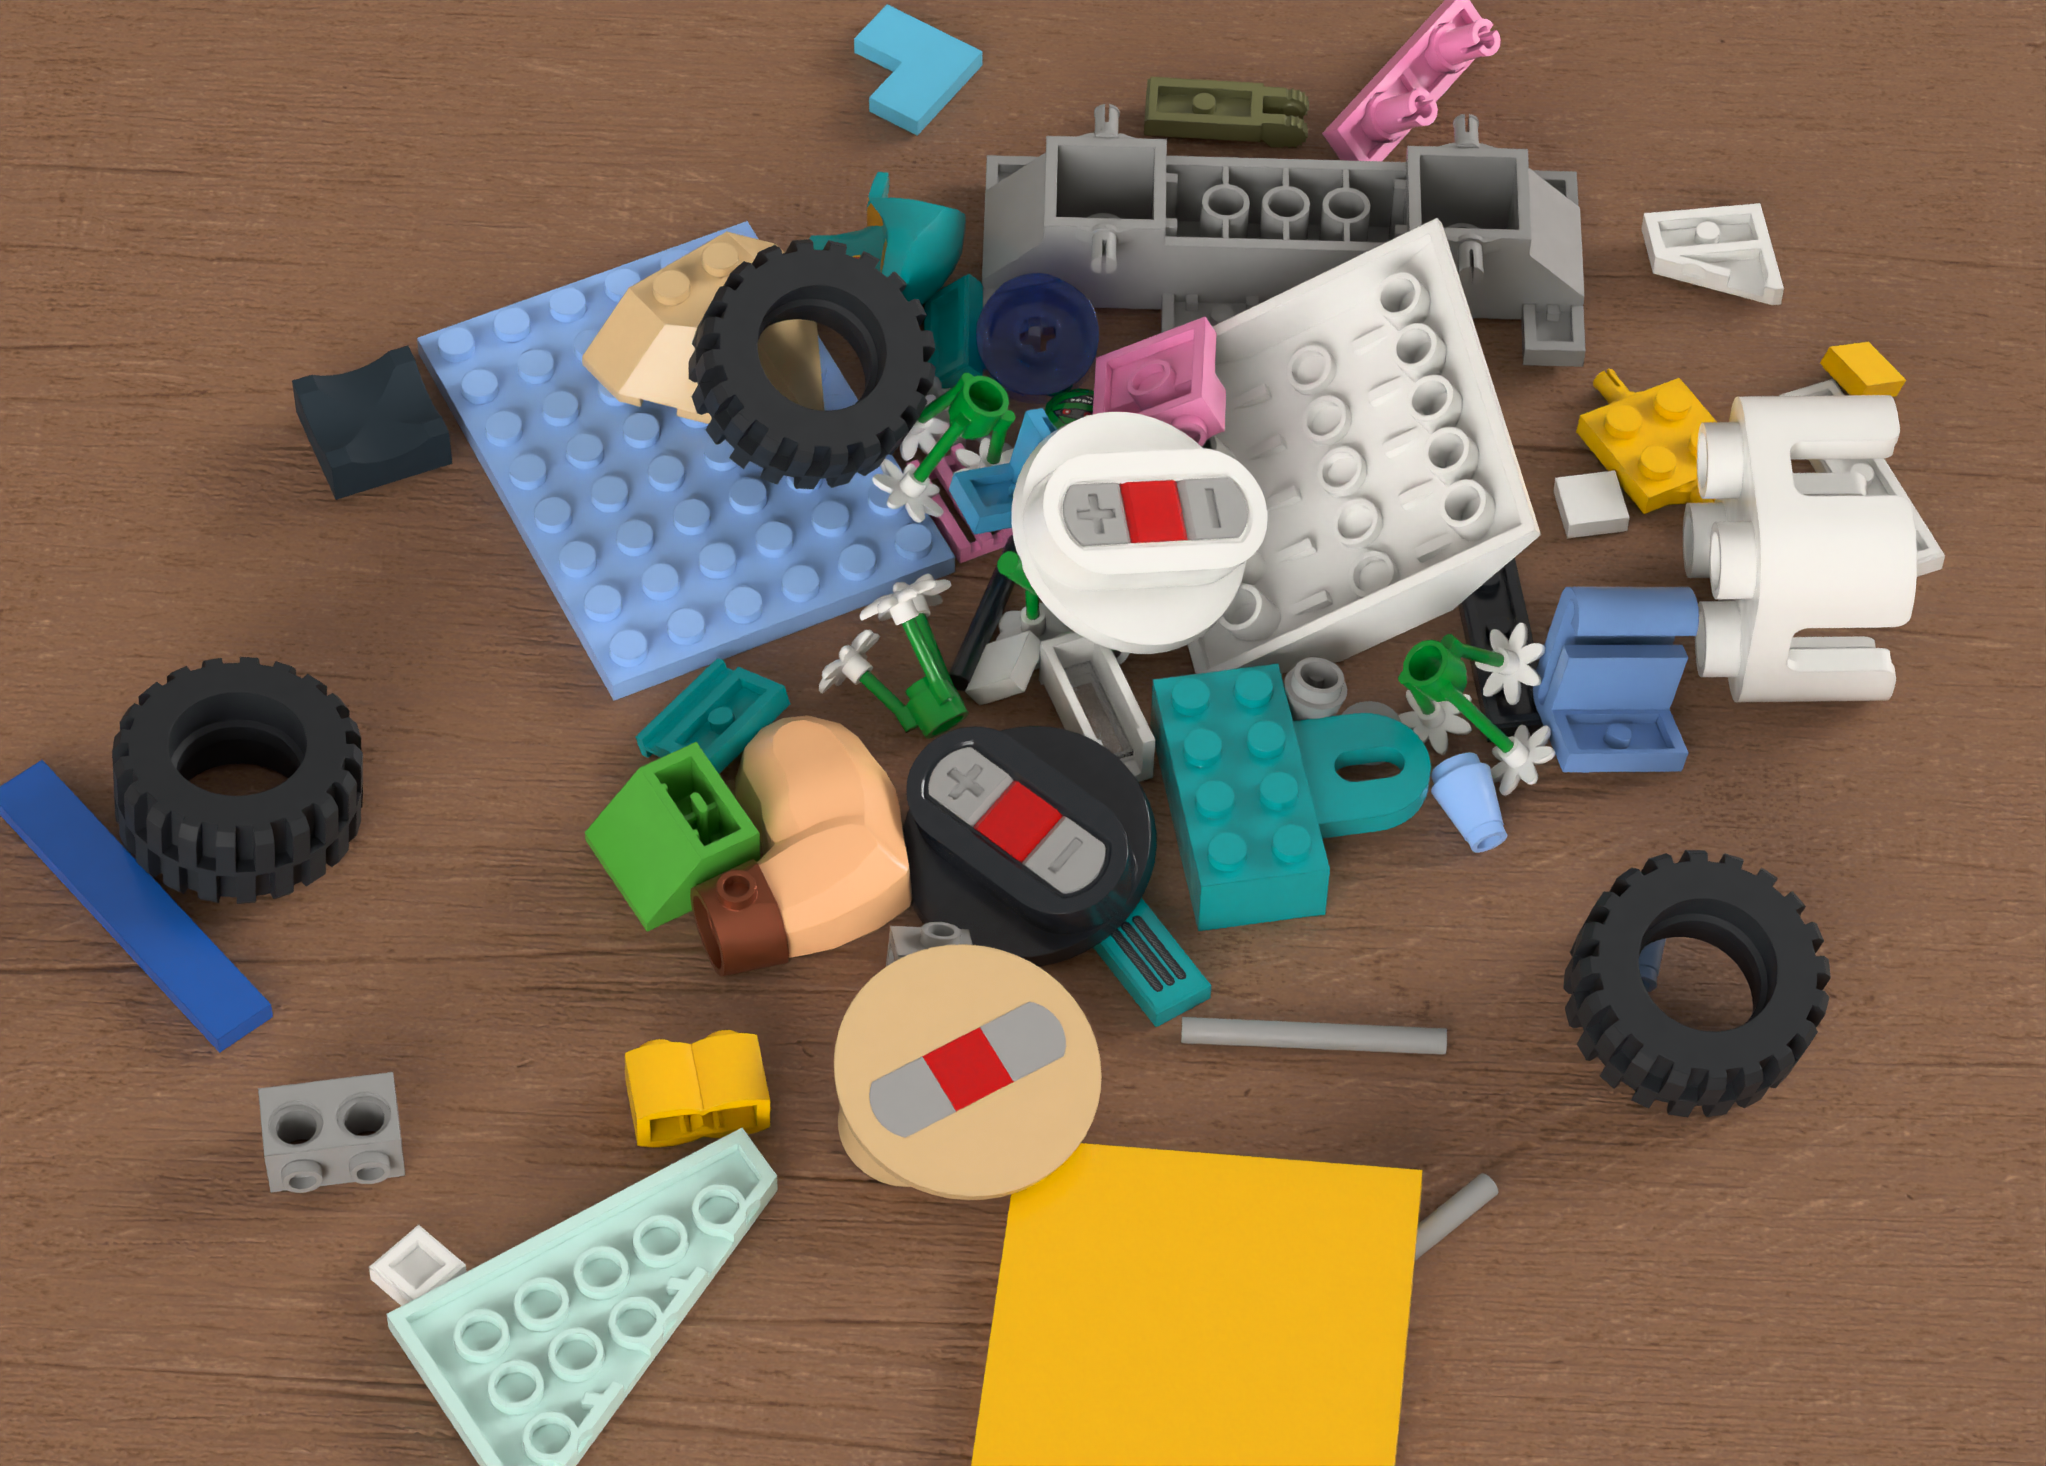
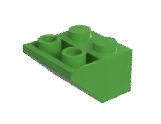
(670, 833)

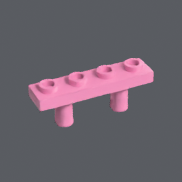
(1411, 83)

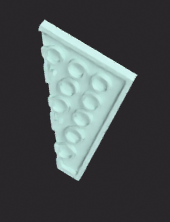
(563, 1326)

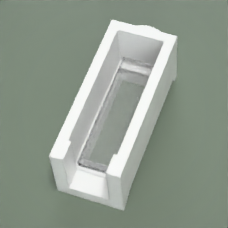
(1096, 699)

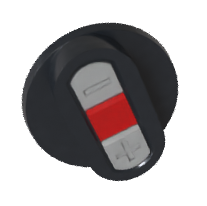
(1027, 839)

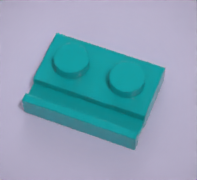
(718, 712)

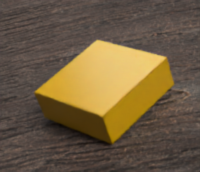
(1862, 370)

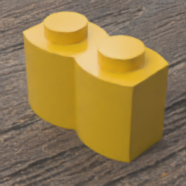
(696, 1088)

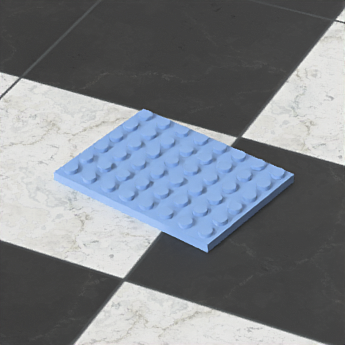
(638, 513)

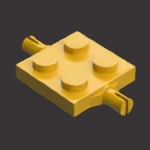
(1647, 440)

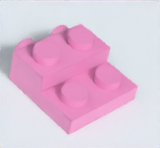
(1166, 380)

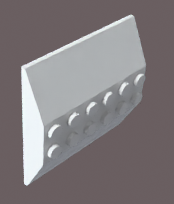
(1374, 457)

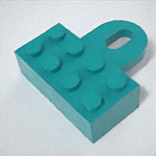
(1264, 790)

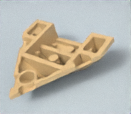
(651, 331)

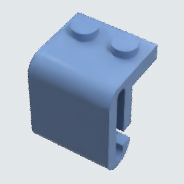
(1614, 677)

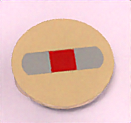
(964, 1073)

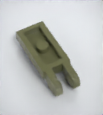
(1225, 111)

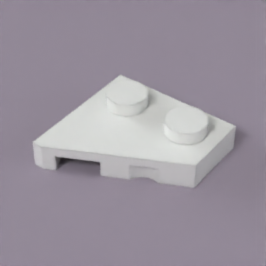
(1715, 250)

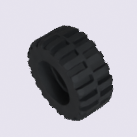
(852, 301)
(245, 841)
(1745, 921)

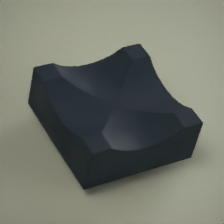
(372, 424)

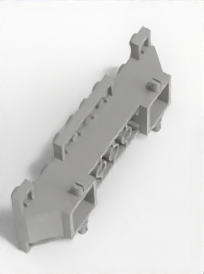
(1240, 230)

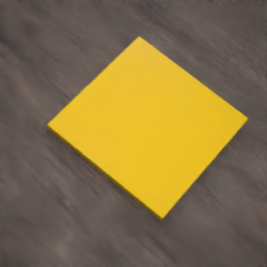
(1201, 1313)

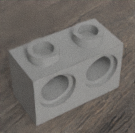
(330, 1118)

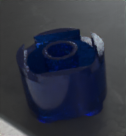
(1059, 312)

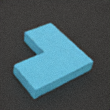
(924, 64)

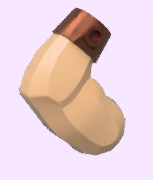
(828, 847)

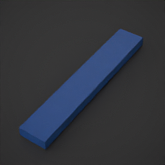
(132, 907)

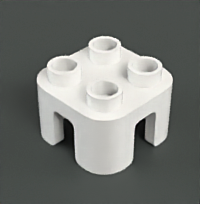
(1798, 549)

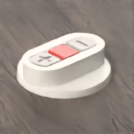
(1135, 530)

